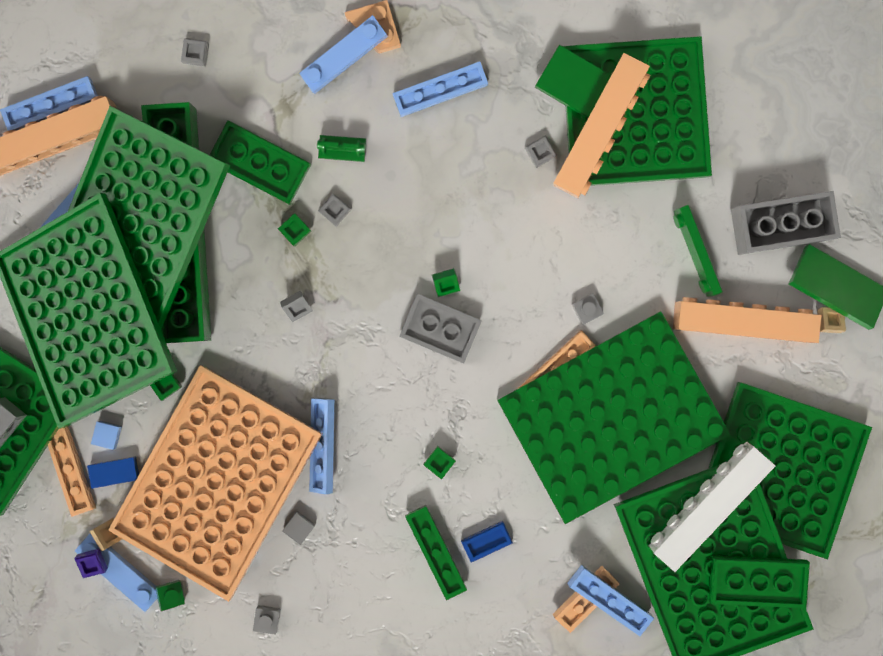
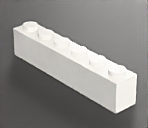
(710, 506)

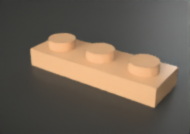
(577, 607)

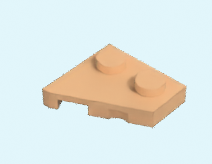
(383, 15)

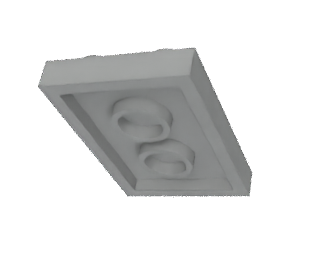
(440, 328)

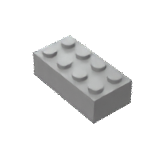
(785, 223)

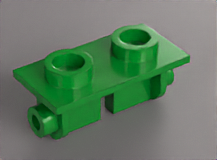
(341, 148)

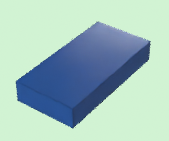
(113, 472)
(486, 541)

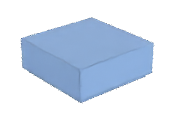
(106, 435)

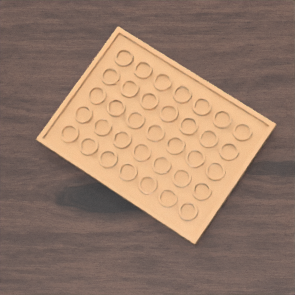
(215, 482)

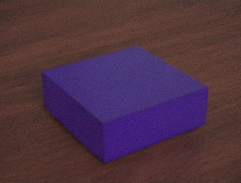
(91, 563)

